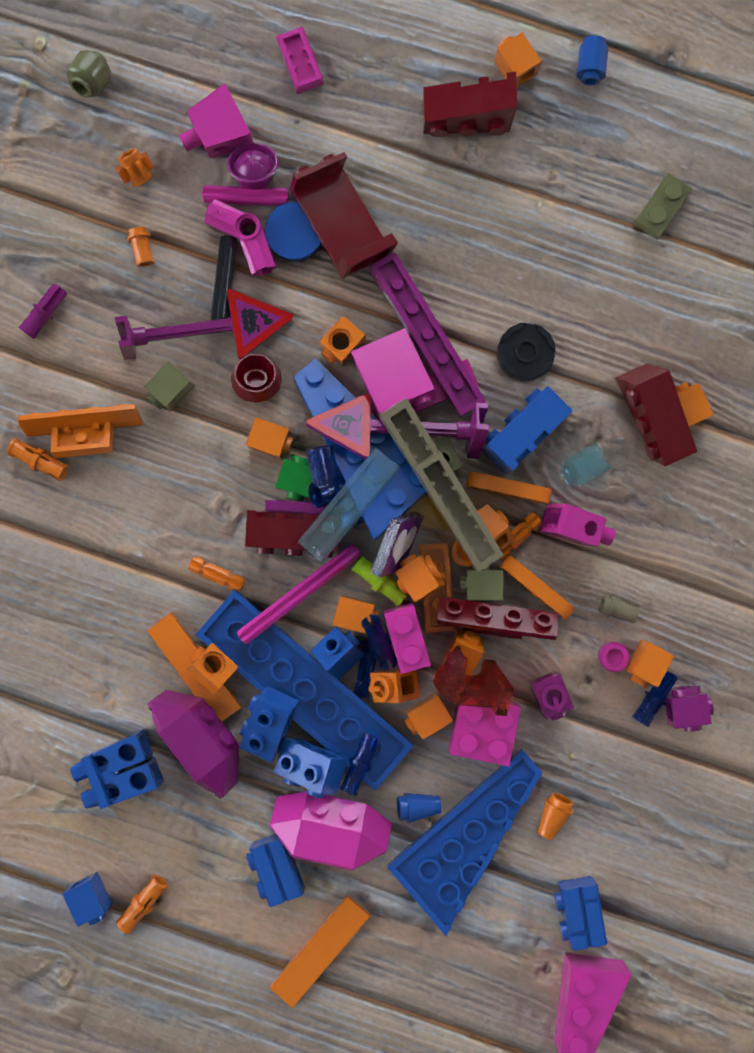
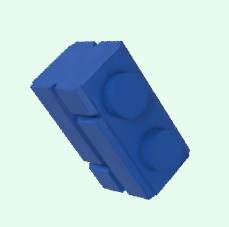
(276, 870)
(582, 913)

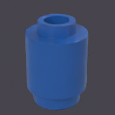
(592, 60)

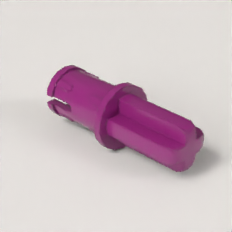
(43, 310)

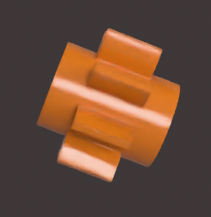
(134, 167)

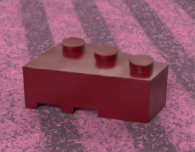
(470, 108)
(657, 413)

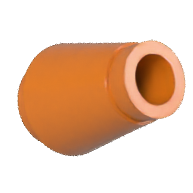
(554, 815)

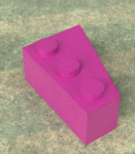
(587, 1000)

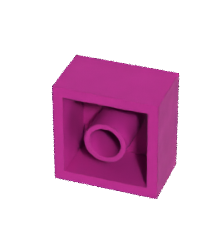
(483, 735)

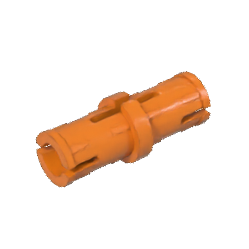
(37, 459)
(142, 904)

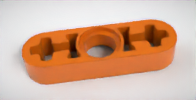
(508, 487)
(537, 587)

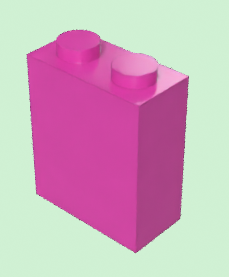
(393, 372)
(406, 637)

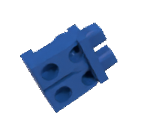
(107, 773)

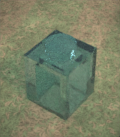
(584, 465)

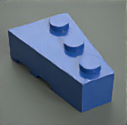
(525, 429)

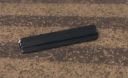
(223, 277)

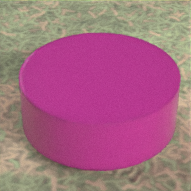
(613, 656)

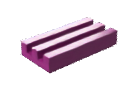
(292, 507)

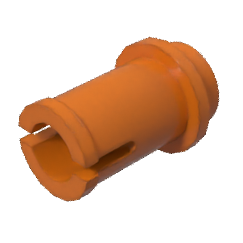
(141, 247)

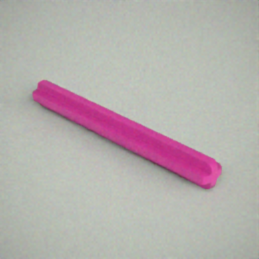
(298, 594)

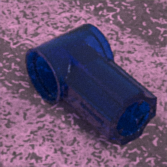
(324, 475)

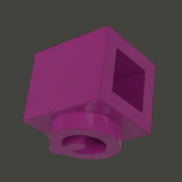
(551, 695)
(688, 708)

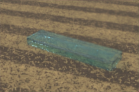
(349, 505)

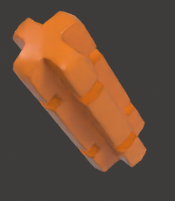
(522, 532)
(216, 574)

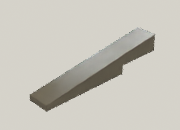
(441, 484)

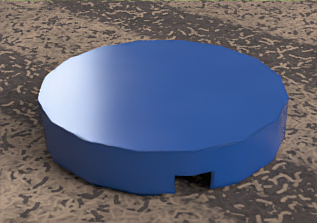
(291, 233)

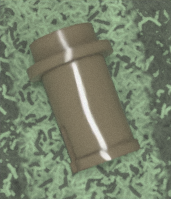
(613, 607)

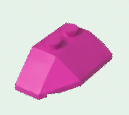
(330, 830)

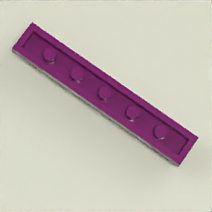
(427, 334)

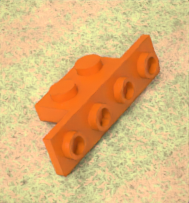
(81, 430)

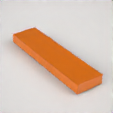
(178, 647)
(320, 951)

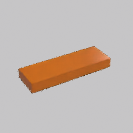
(430, 603)

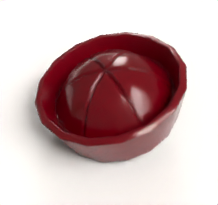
(248, 379)

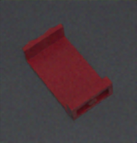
(339, 216)

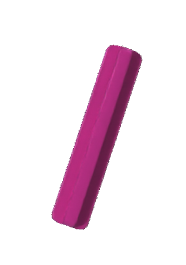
(245, 196)

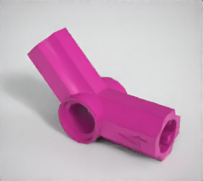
(233, 223)

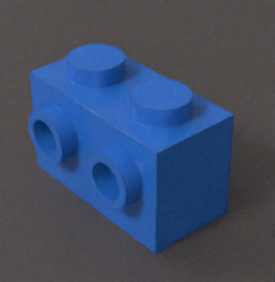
(268, 723)
(310, 767)

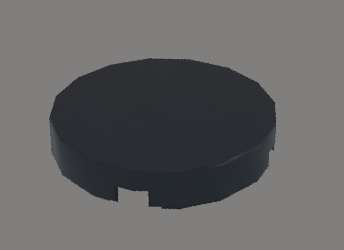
(526, 352)

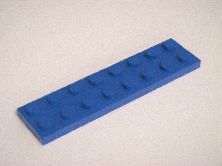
(325, 704)

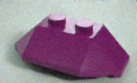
(197, 740)

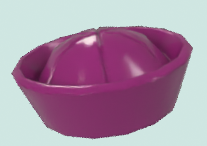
(252, 165)

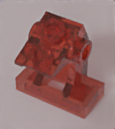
(485, 689)

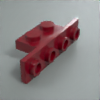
(497, 619)

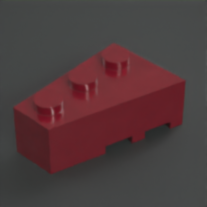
(278, 531)

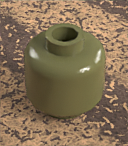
(88, 73)

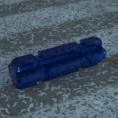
(366, 666)

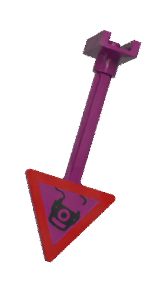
(351, 427)

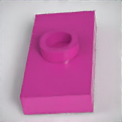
(299, 60)

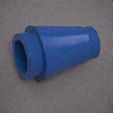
(417, 806)

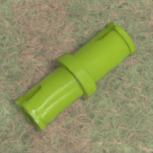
(384, 584)

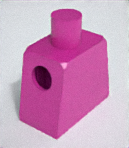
(216, 125)
(576, 525)

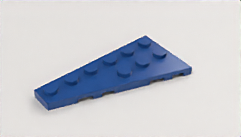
(323, 392)
(457, 848)

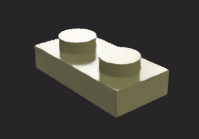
(662, 206)

